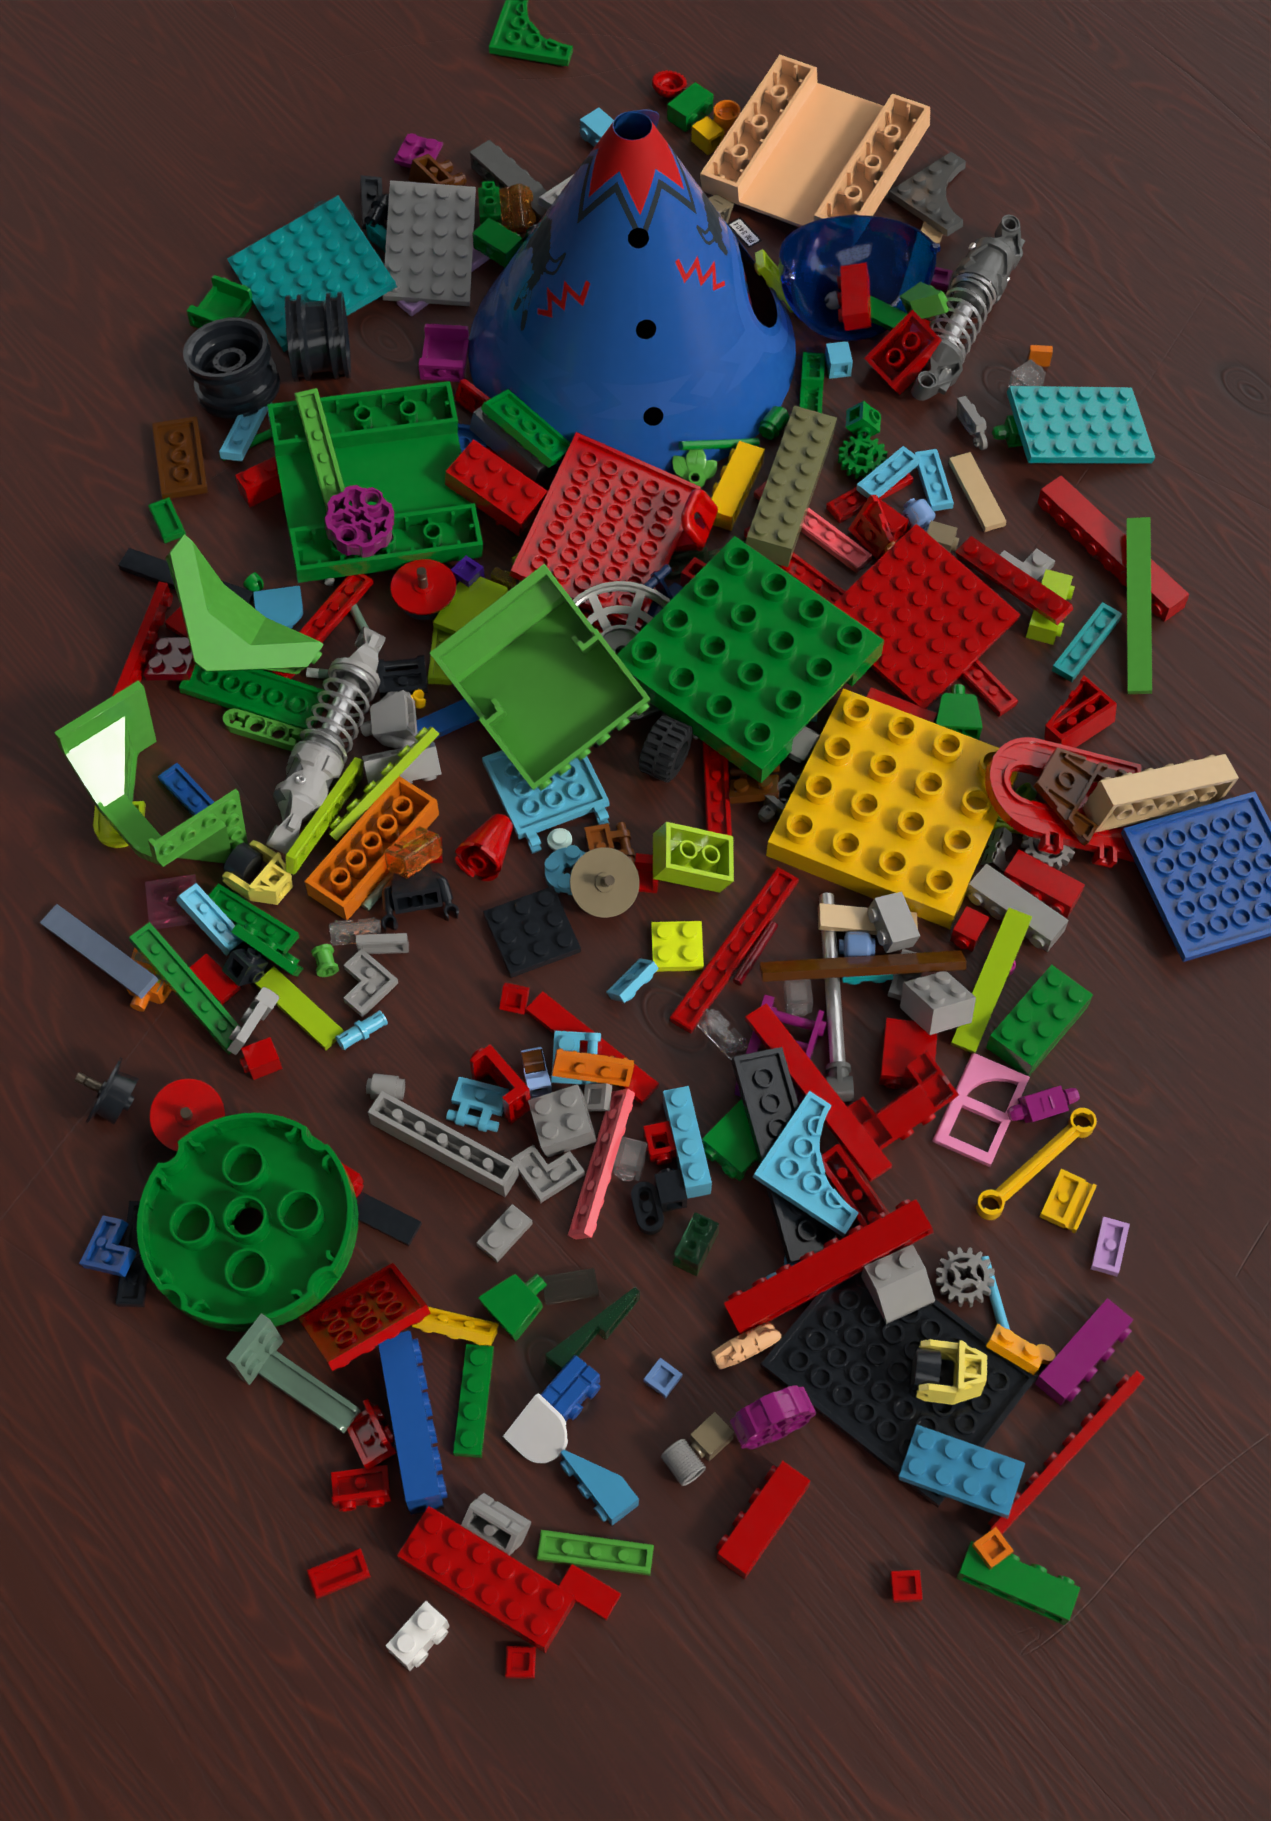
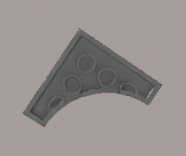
(926, 194)

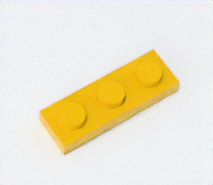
(459, 1326)

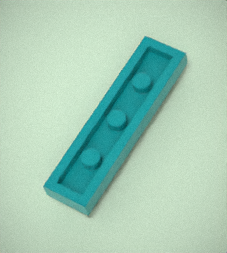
(1086, 642)

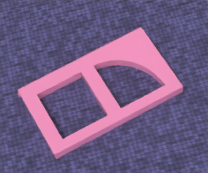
(979, 1071)

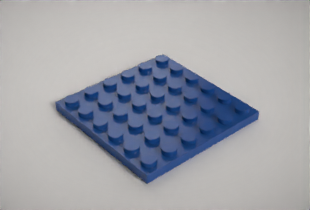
(1208, 873)

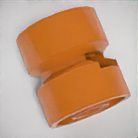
(726, 114)

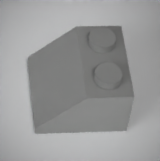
(898, 1284)

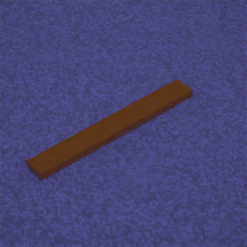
(862, 966)

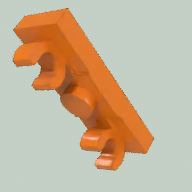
(593, 1067)

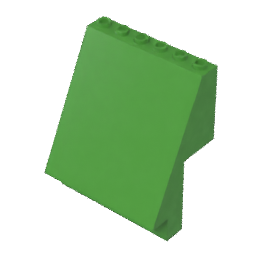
(540, 678)

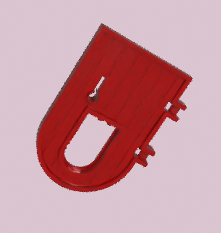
(1039, 819)

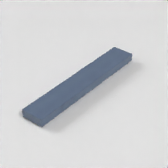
(99, 951)

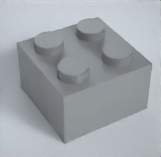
(937, 1002)
(562, 1121)

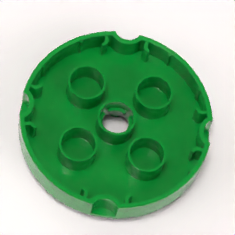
(280, 1267)

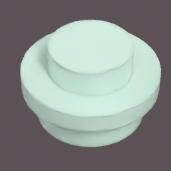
(559, 839)

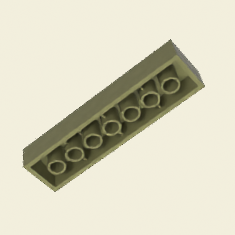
(791, 485)

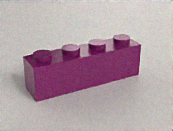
(1084, 1351)

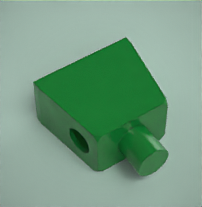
(960, 712)
(514, 1303)

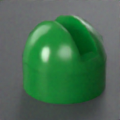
(254, 582)

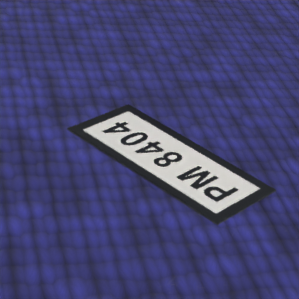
(744, 232)

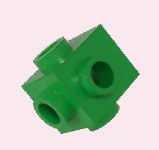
(863, 420)

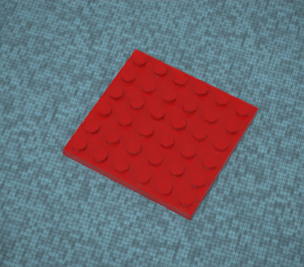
(929, 615)

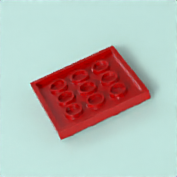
(364, 1316)

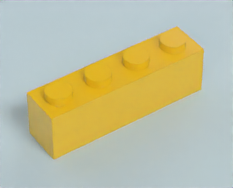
(736, 483)

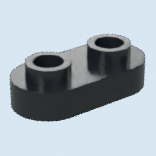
(647, 1209)

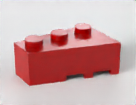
(1081, 716)

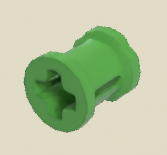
(325, 961)

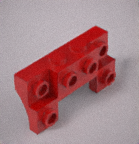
(911, 1107)

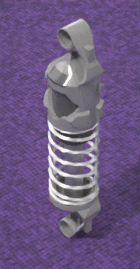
(318, 758)

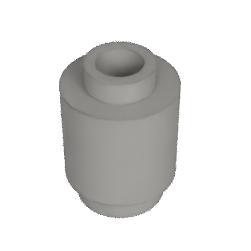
(387, 1083)

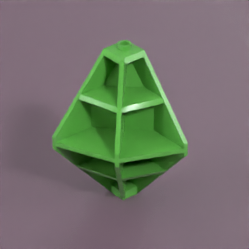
(227, 630)

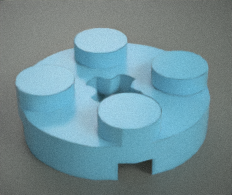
(556, 865)

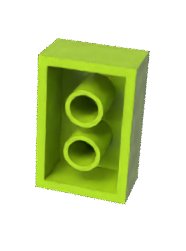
(693, 857)

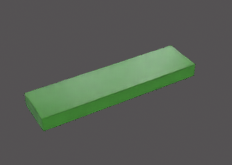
(595, 1552)

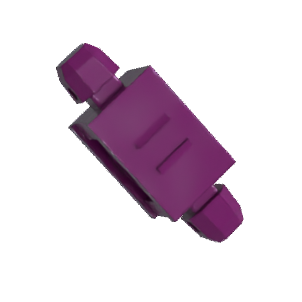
(1043, 1104)

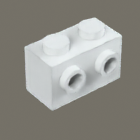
(418, 1636)

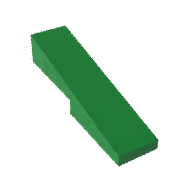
(812, 381)

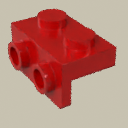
(371, 1437)
(360, 1487)

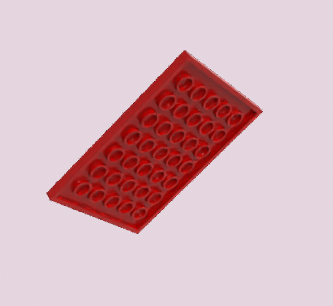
(605, 524)

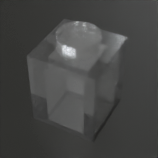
(1027, 375)
(798, 997)
(630, 1159)

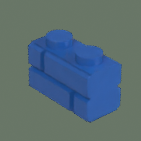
(572, 1387)

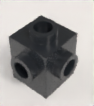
(245, 966)

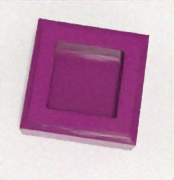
(941, 279)

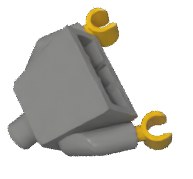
(394, 718)

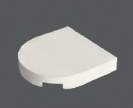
(538, 1431)

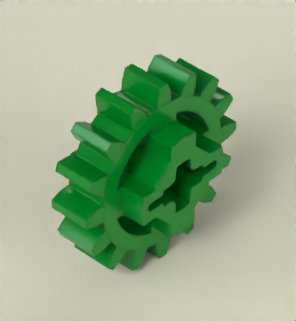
(862, 455)

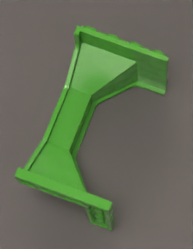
(104, 756)

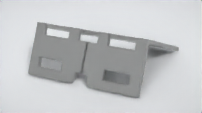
(1005, 841)

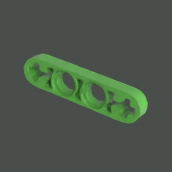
(265, 733)

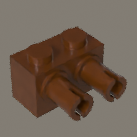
(428, 170)

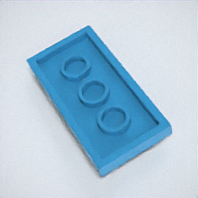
(962, 1471)

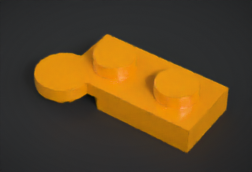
(1019, 1350)

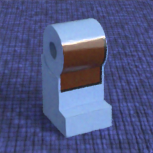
(536, 1072)

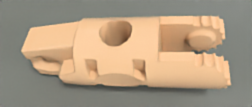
(746, 1345)

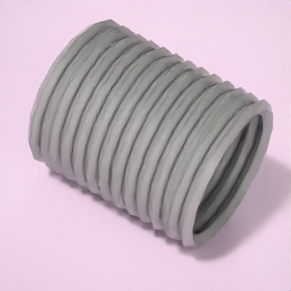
(683, 1462)

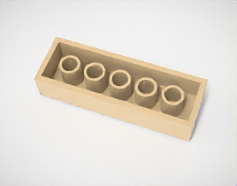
(1159, 792)

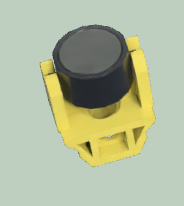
(243, 865)
(968, 1375)

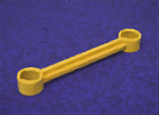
(1036, 1163)

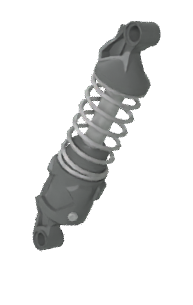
(975, 289)

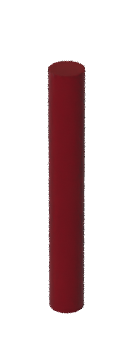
(755, 953)

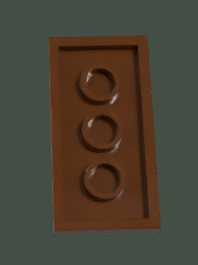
(180, 457)

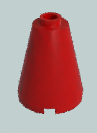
(485, 848)

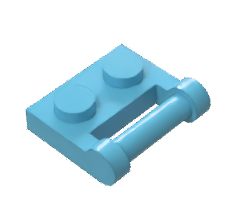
(571, 1041)

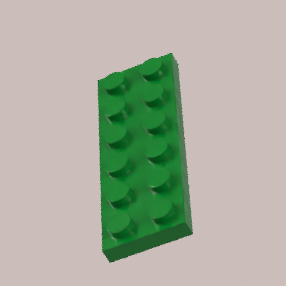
(257, 693)

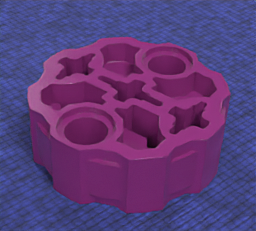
(359, 521)
(772, 1417)

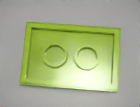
(468, 604)

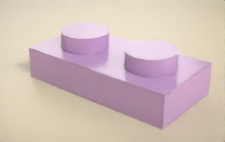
(1110, 1246)

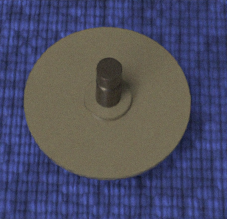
(604, 882)

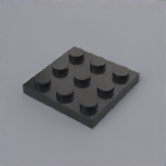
(532, 931)

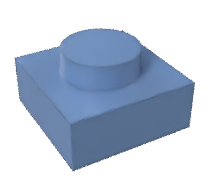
(662, 1378)

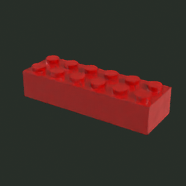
(486, 1579)

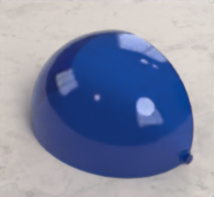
(812, 257)

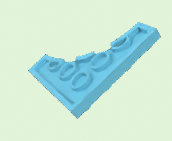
(797, 1170)

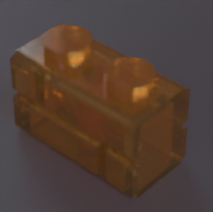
(517, 208)
(413, 852)

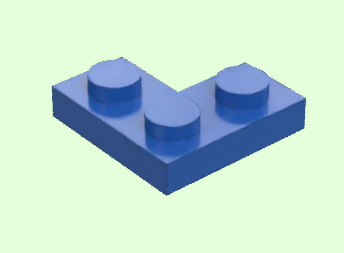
(104, 1251)

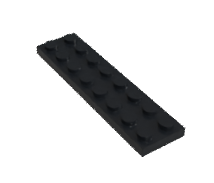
(769, 1106)

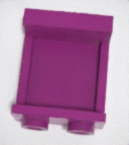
(444, 352)

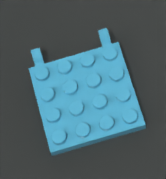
(565, 799)

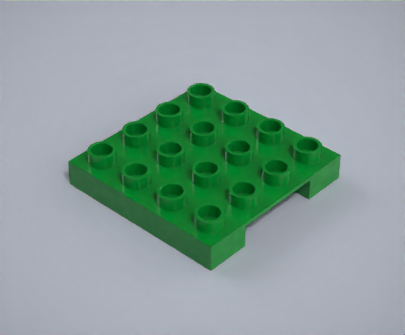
(384, 441)
(748, 657)

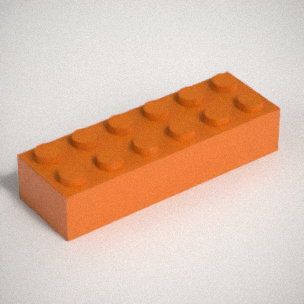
(359, 859)

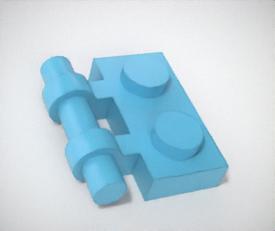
(480, 1097)

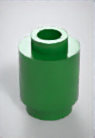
(774, 422)

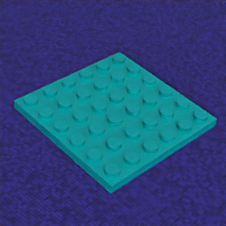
(309, 258)

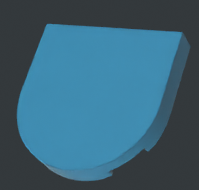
(280, 604)

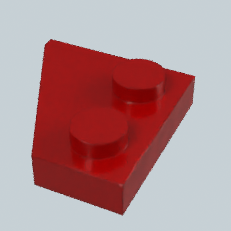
(872, 527)

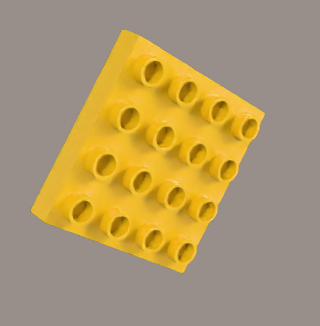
(890, 808)

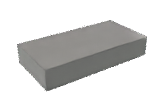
(383, 943)

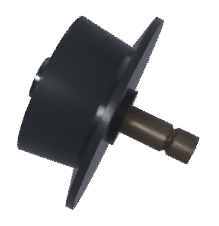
(112, 1095)

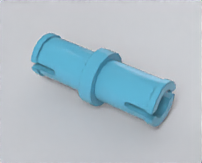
(361, 1030)

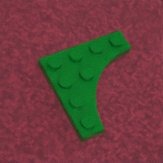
(521, 39)

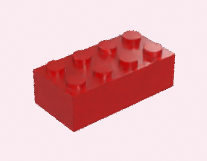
(495, 487)

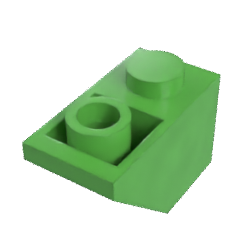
(925, 300)

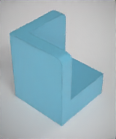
(838, 360)

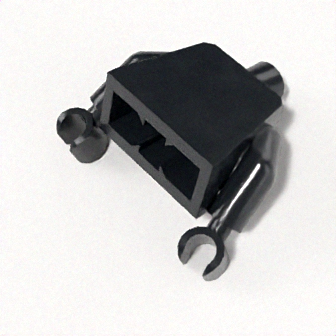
(419, 892)

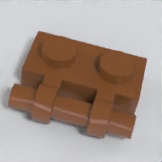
(601, 836)

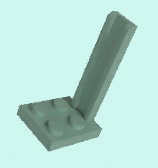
(258, 1355)

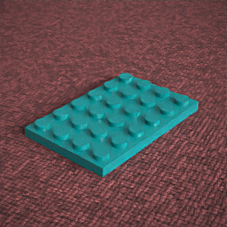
(1080, 424)

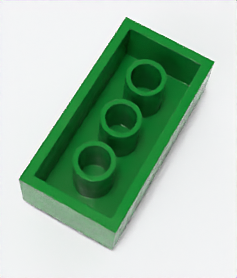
(1039, 1021)

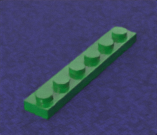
(185, 984)

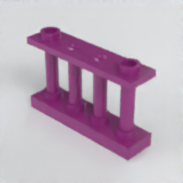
(818, 1028)

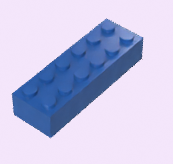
(410, 1422)

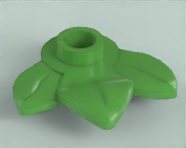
(694, 464)

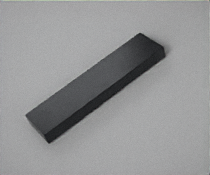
(133, 1286)

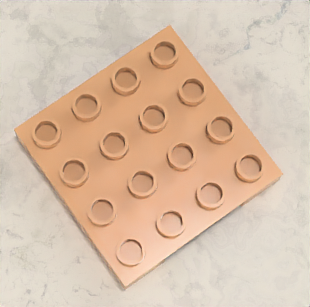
(812, 148)

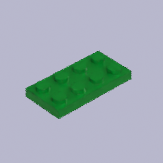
(527, 427)

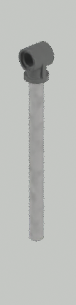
(837, 1069)

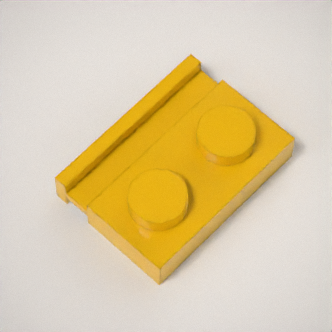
(1068, 1201)

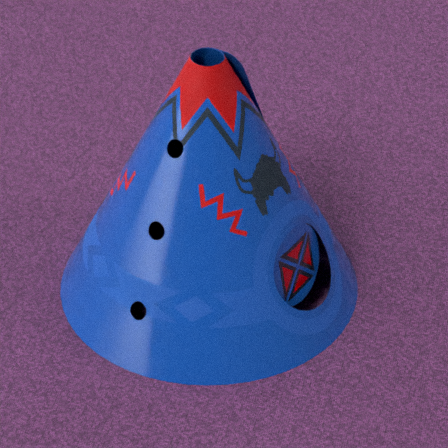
(571, 299)

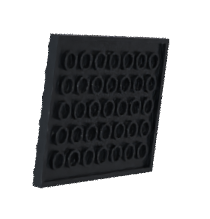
(862, 1369)

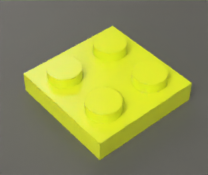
(677, 946)

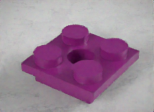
(416, 145)

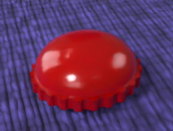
(669, 83)

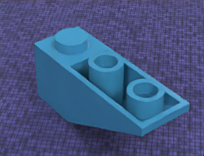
(606, 1489)

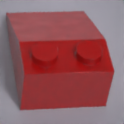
(904, 351)

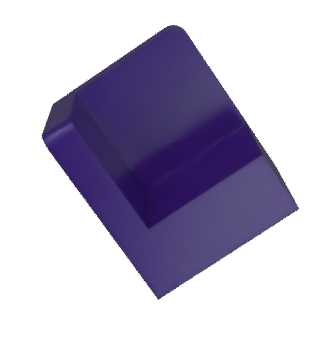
(467, 571)

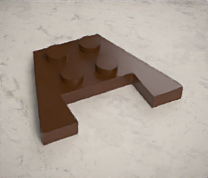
(1066, 783)

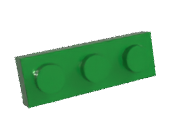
(268, 948)

